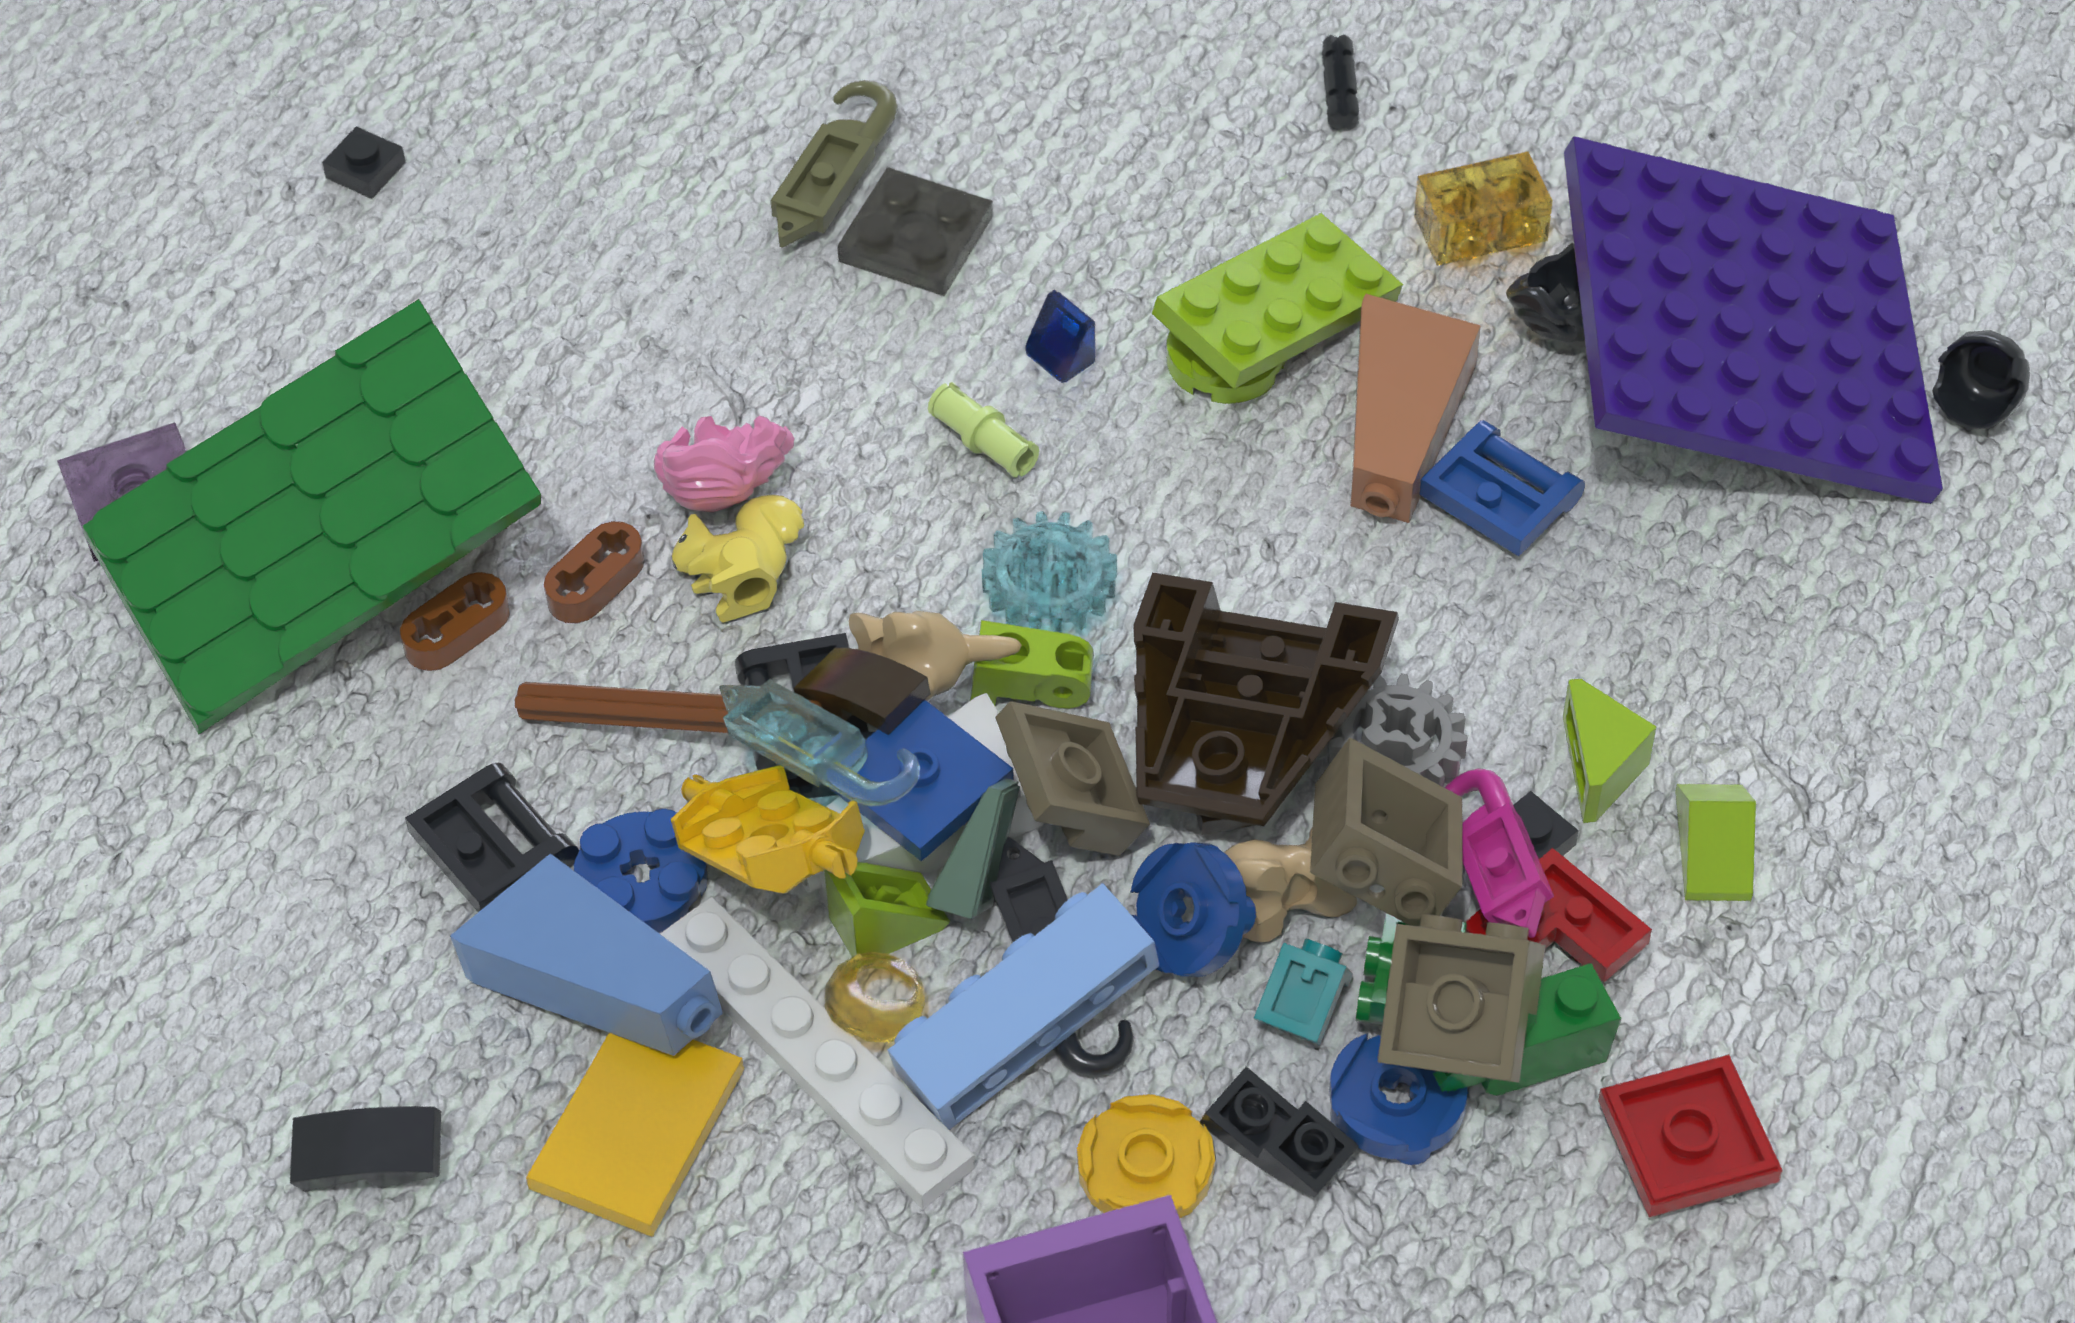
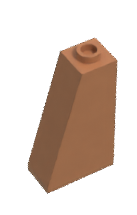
(1406, 397)

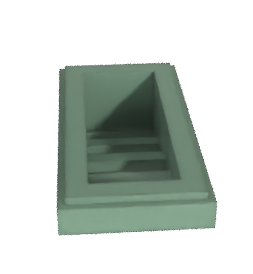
(975, 860)

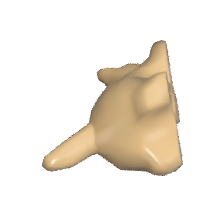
(928, 644)
(1281, 881)

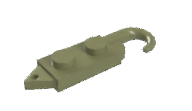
(831, 165)

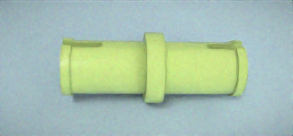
(983, 429)

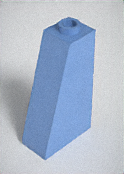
(587, 959)

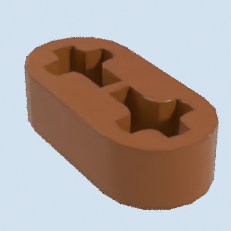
(588, 567)
(455, 621)

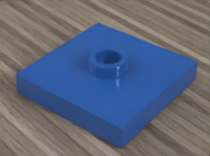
(949, 785)

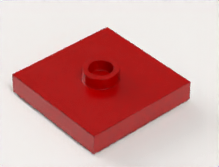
(1689, 1135)

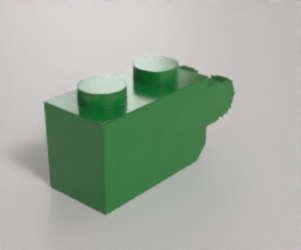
(1566, 1035)

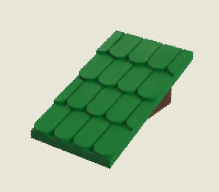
(310, 515)

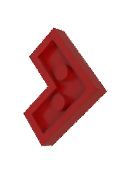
(1582, 920)

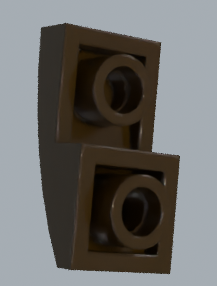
(866, 687)

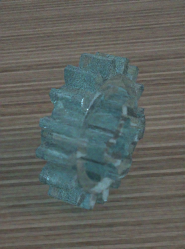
(1049, 573)

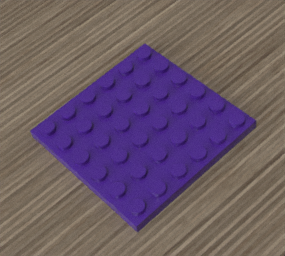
(1748, 322)

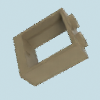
(1387, 830)

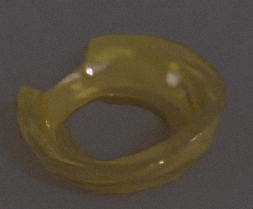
(867, 1016)

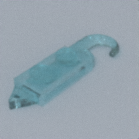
(810, 742)

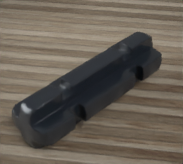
(1340, 82)

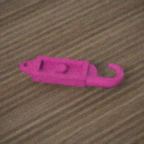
(1500, 855)

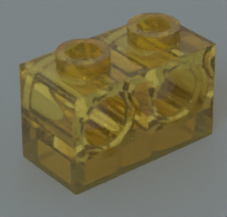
(1482, 208)

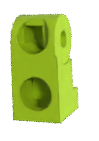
(1046, 668)

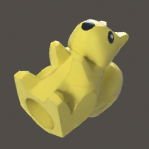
(741, 562)

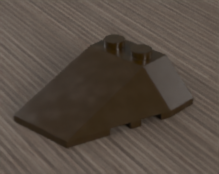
(1241, 700)

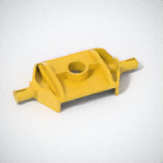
(765, 830)

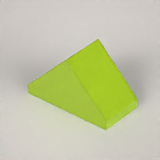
(1605, 746)
(1716, 841)
(881, 908)

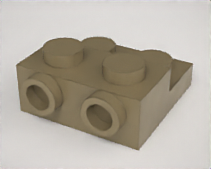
(1073, 776)
(1460, 998)

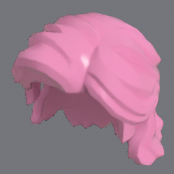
(721, 463)

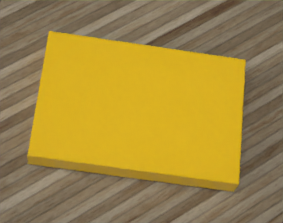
(634, 1130)

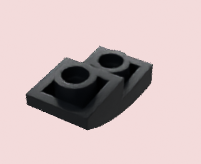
(1276, 1137)
(366, 1144)

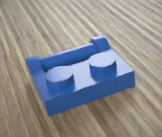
(1494, 499)

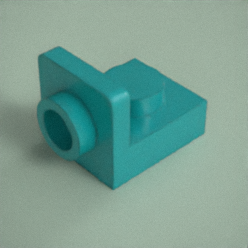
(1303, 990)

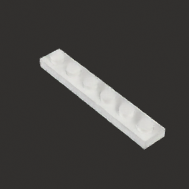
(822, 1056)

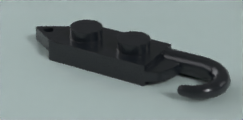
(1028, 900)

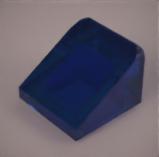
(1062, 338)

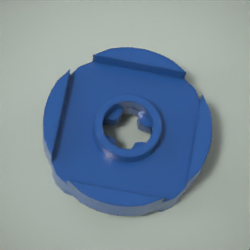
(637, 839)
(1219, 901)
(1388, 1128)

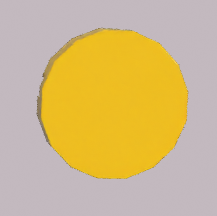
(1145, 1152)

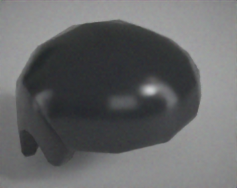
(1981, 379)

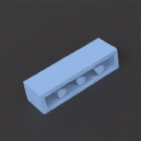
(1023, 1005)

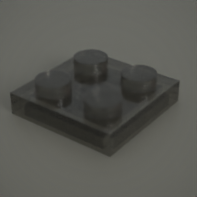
(915, 231)

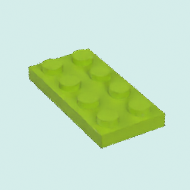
(1275, 299)

